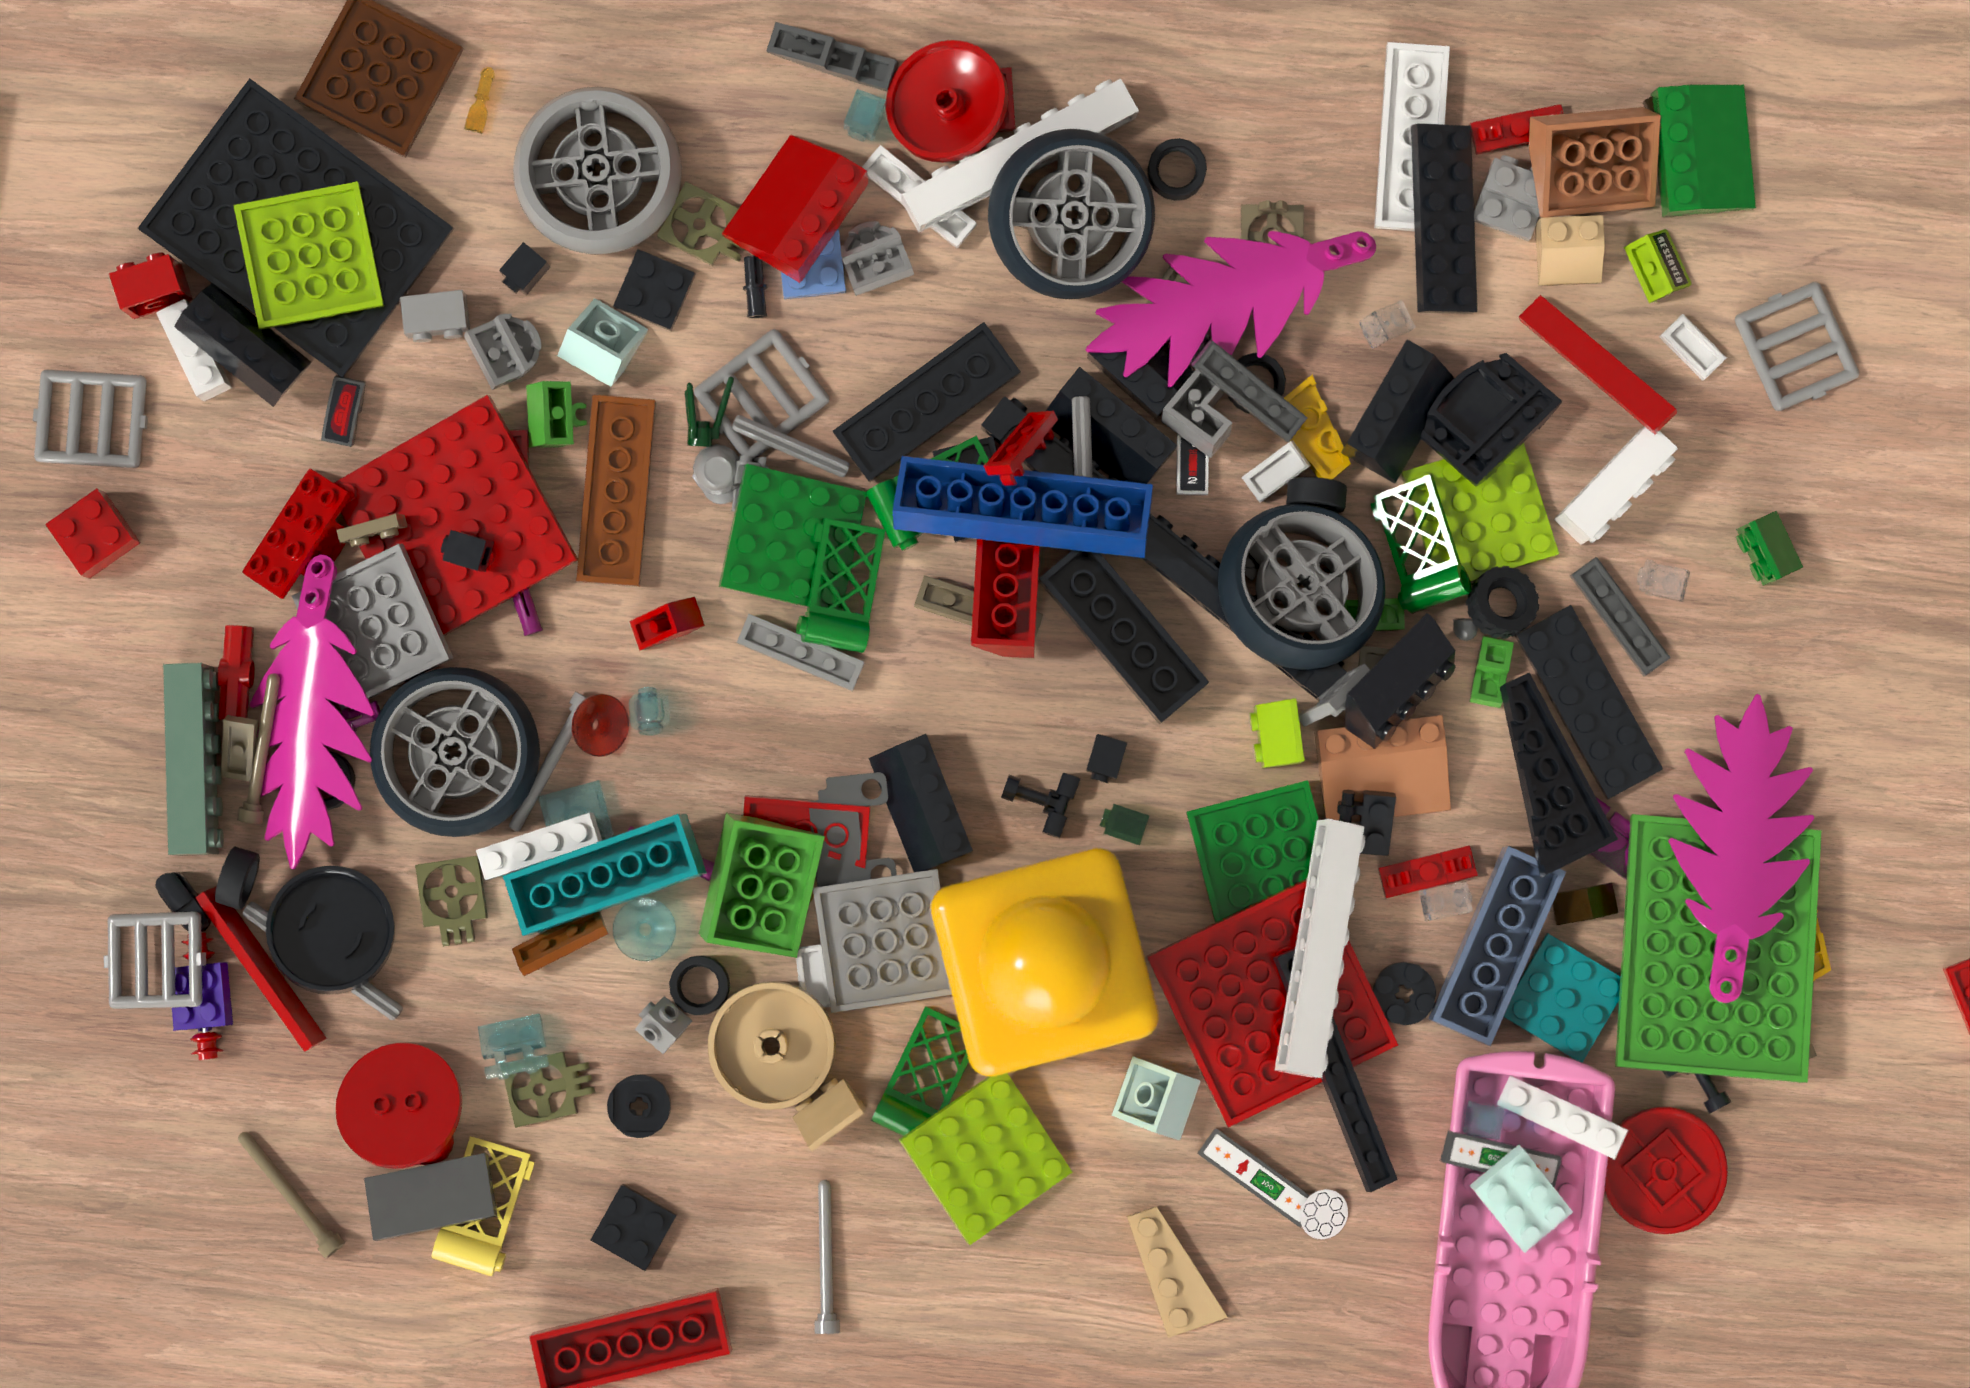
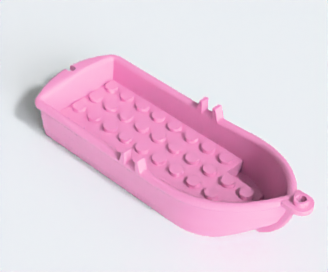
(1503, 1311)

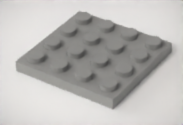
(386, 621)
(880, 941)

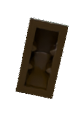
(1584, 904)

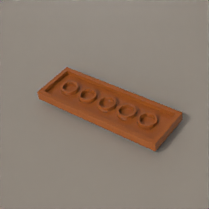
(616, 490)

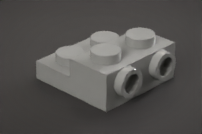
(1508, 199)

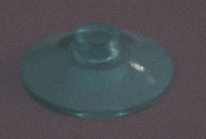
(627, 929)

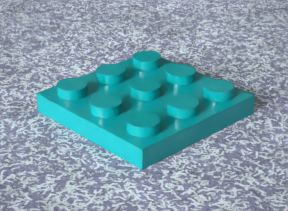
(1564, 998)

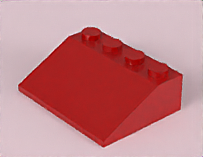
(797, 206)

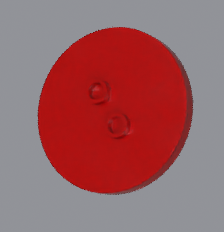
(398, 1105)
(1666, 1171)

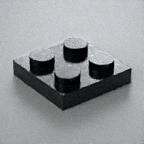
(654, 290)
(633, 1227)

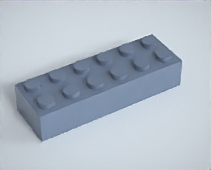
(1496, 946)

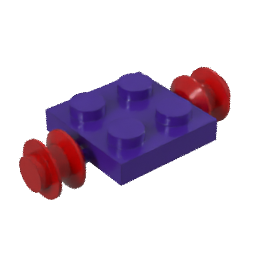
(215, 1006)

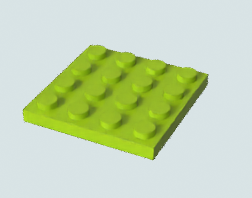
(308, 255)
(1490, 523)
(985, 1156)

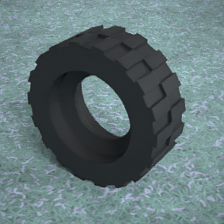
(1519, 586)

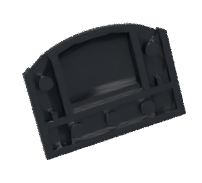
(1487, 416)

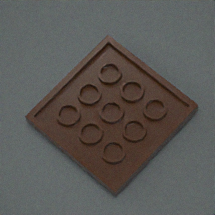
(379, 74)

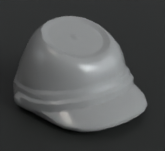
(715, 473)

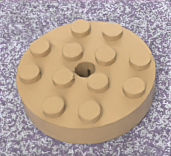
(739, 1051)

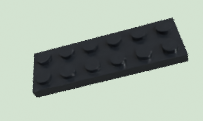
(1444, 218)
(926, 402)
(1589, 702)

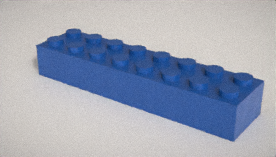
(1036, 511)

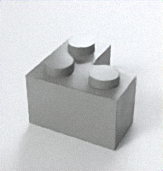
(1193, 416)

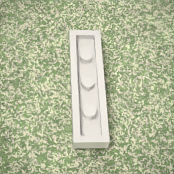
(895, 176)
(538, 846)
(1562, 1117)

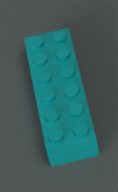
(604, 874)

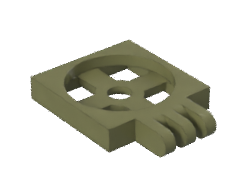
(706, 255)
(456, 921)
(569, 1082)

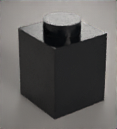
(523, 269)
(467, 550)
(1105, 758)

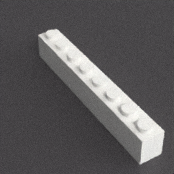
(975, 175)
(1320, 948)

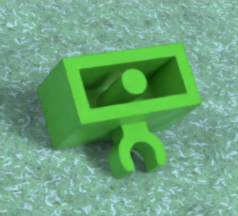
(551, 414)

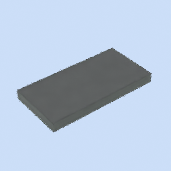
(430, 1197)

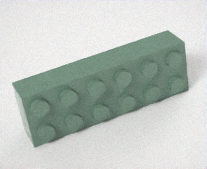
(192, 759)

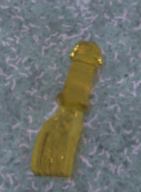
(478, 113)

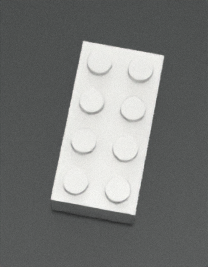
(1610, 490)

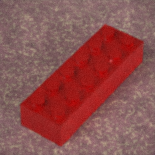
(632, 1342)

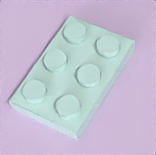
(1521, 1198)

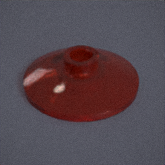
(611, 728)

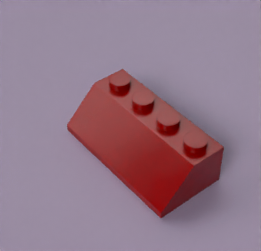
(1005, 598)

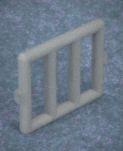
(750, 356)
(1768, 374)
(72, 453)
(168, 998)

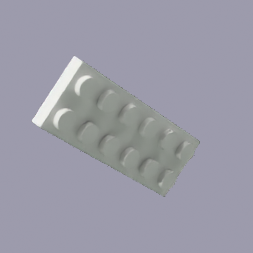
(1411, 95)

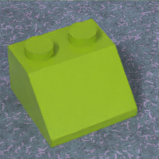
(1277, 734)

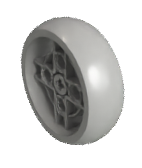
(540, 177)

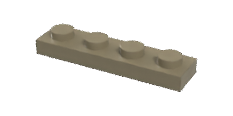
(950, 601)

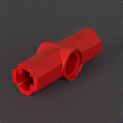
(236, 671)

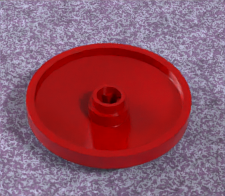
(947, 101)

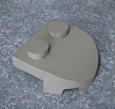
(874, 257)
(504, 348)

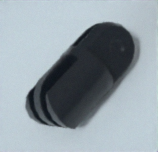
(180, 896)

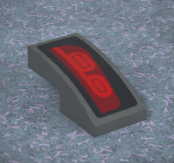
(343, 410)

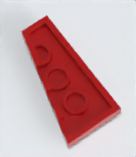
(796, 814)

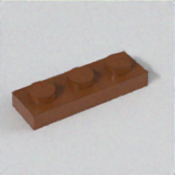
(558, 942)

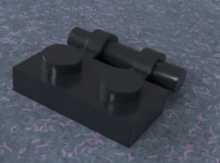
(1376, 817)

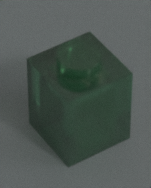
(1124, 824)

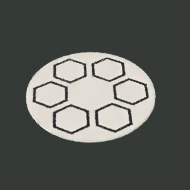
(1324, 1214)

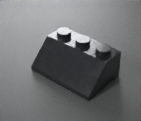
(1146, 385)

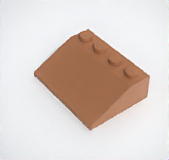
(1595, 161)
(1407, 764)

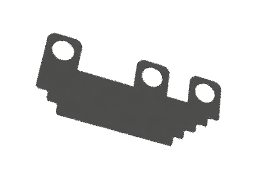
(846, 791)

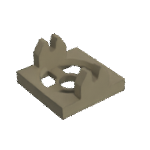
(1251, 212)

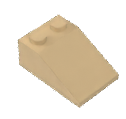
(828, 1113)

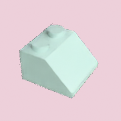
(602, 342)
(1156, 1098)

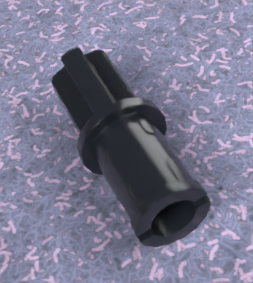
(754, 287)

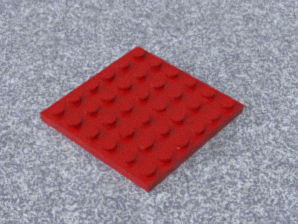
(470, 481)
(1234, 1004)

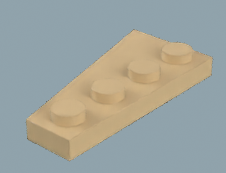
(1175, 1282)

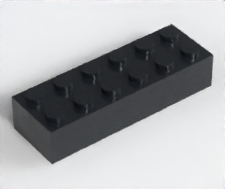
(1124, 632)

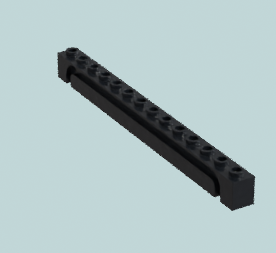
(1165, 550)

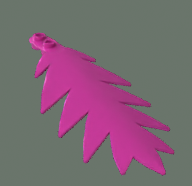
(1223, 296)
(307, 721)
(1737, 879)

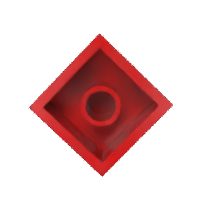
(150, 285)
(92, 533)

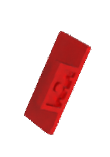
(299, 534)

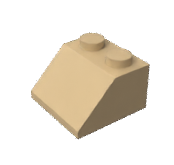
(1570, 250)

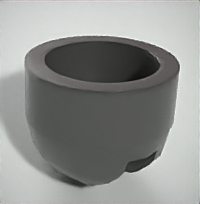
(1464, 628)

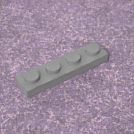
(806, 656)

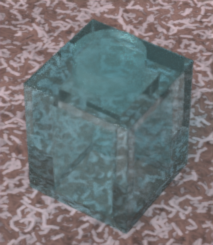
(864, 116)
(1483, 1120)

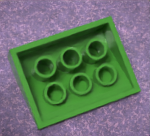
(761, 886)

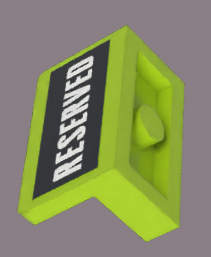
(1657, 265)

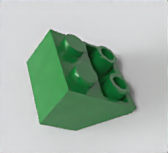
(1768, 548)

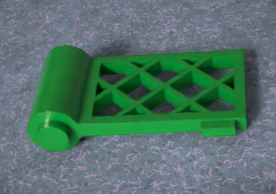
(883, 497)
(1429, 585)
(833, 626)
(900, 1111)

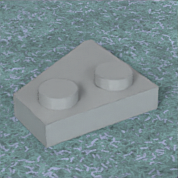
(1334, 699)

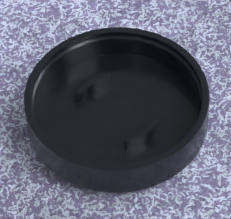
(330, 930)

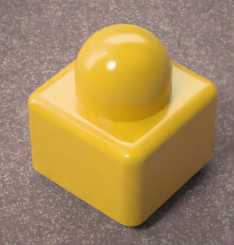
(1044, 962)

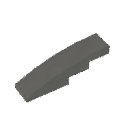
(831, 56)

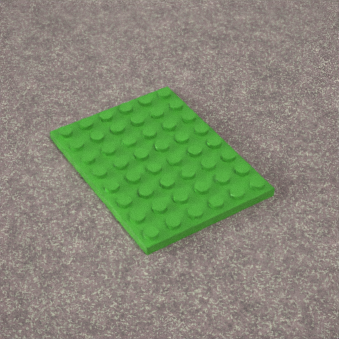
(1667, 964)

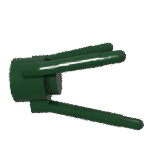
(699, 431)

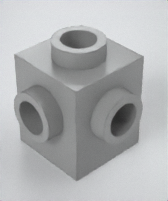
(662, 1024)

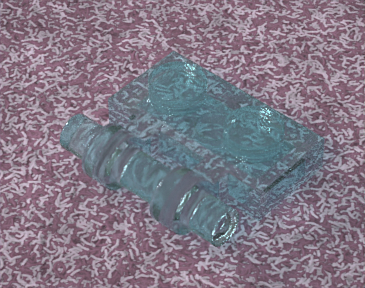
(512, 1037)

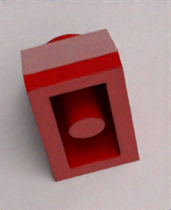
(667, 623)

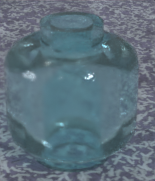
(649, 711)

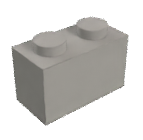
(435, 315)

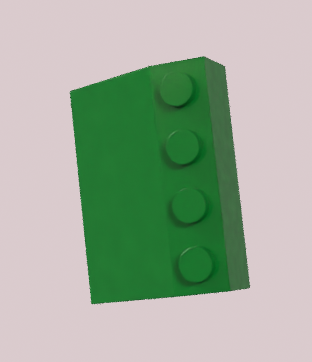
(1703, 149)

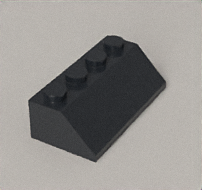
(235, 341)
(1398, 412)
(1120, 437)
(1399, 682)
(921, 804)

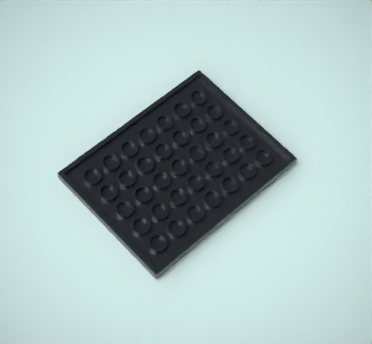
(270, 152)

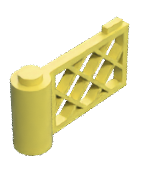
(476, 1249)

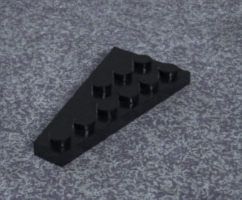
(1556, 795)

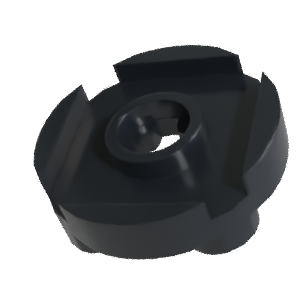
(1419, 1002)
(626, 1119)

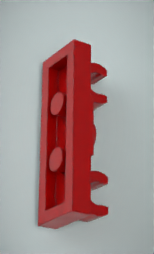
(1506, 130)
(1020, 445)
(1427, 871)

